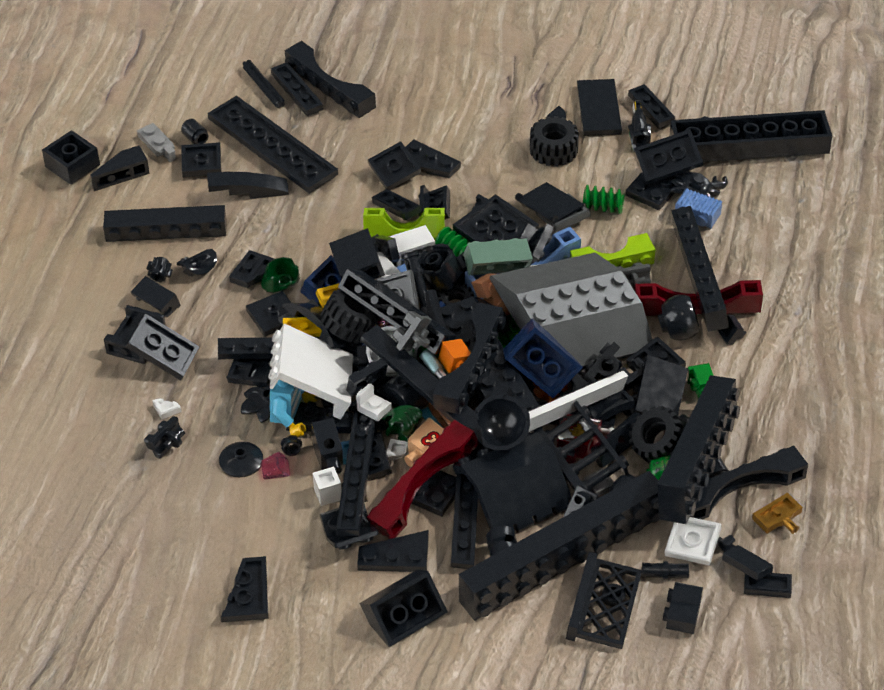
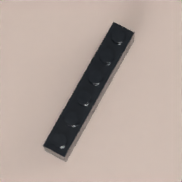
(165, 223)
(390, 305)

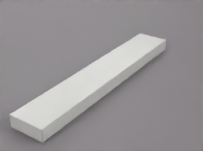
(584, 396)

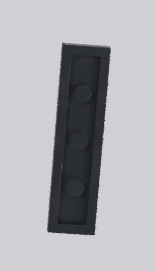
(297, 89)

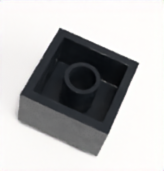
(71, 157)

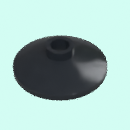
(240, 459)

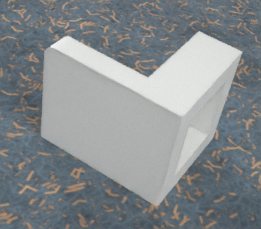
(327, 486)

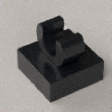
(734, 331)

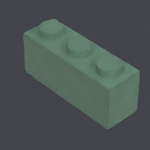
(497, 256)

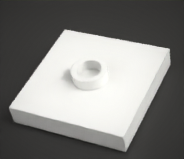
(693, 541)

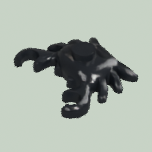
(698, 183)

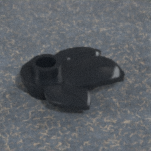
(257, 402)

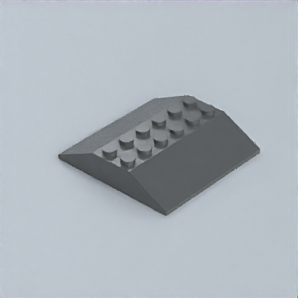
(579, 303)

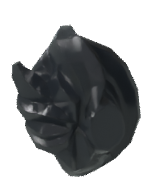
(199, 263)

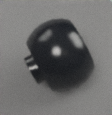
(679, 318)

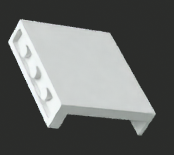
(311, 367)

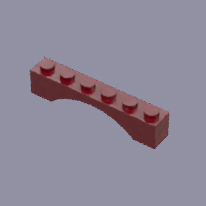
(738, 298)
(392, 512)

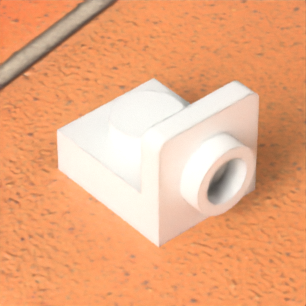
(371, 404)

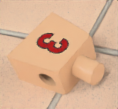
(421, 439)

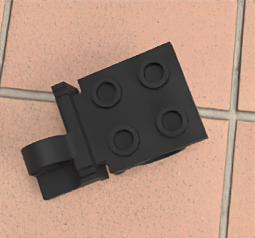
(595, 367)

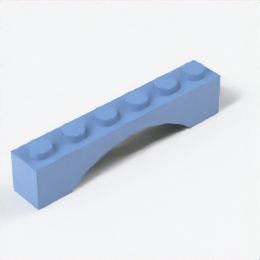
(556, 250)

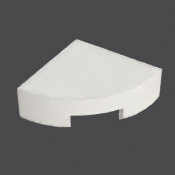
(166, 408)
(397, 448)

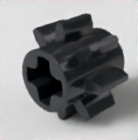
(159, 269)

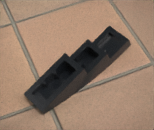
(250, 183)

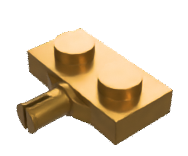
(778, 514)

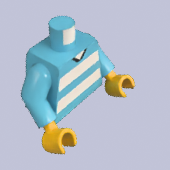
(284, 405)

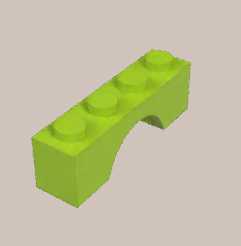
(380, 223)
(638, 249)

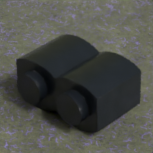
(683, 608)

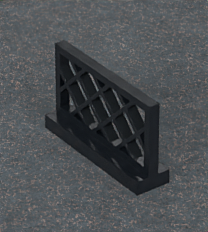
(583, 602)

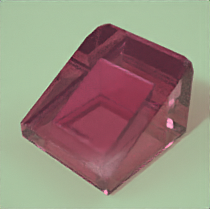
(275, 466)

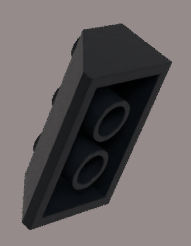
(404, 607)

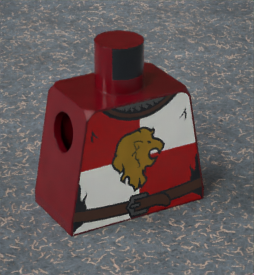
(573, 433)

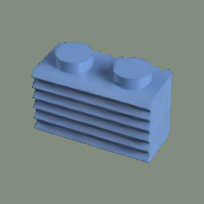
(704, 208)

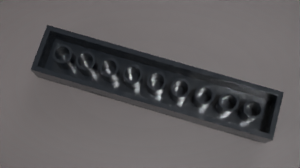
(559, 546)

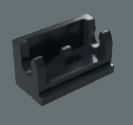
(156, 296)

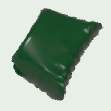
(280, 275)
(402, 421)

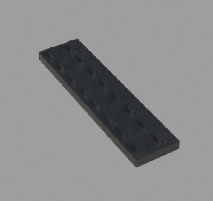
(273, 144)

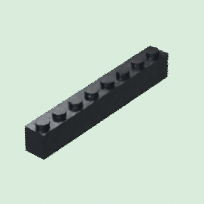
(699, 269)

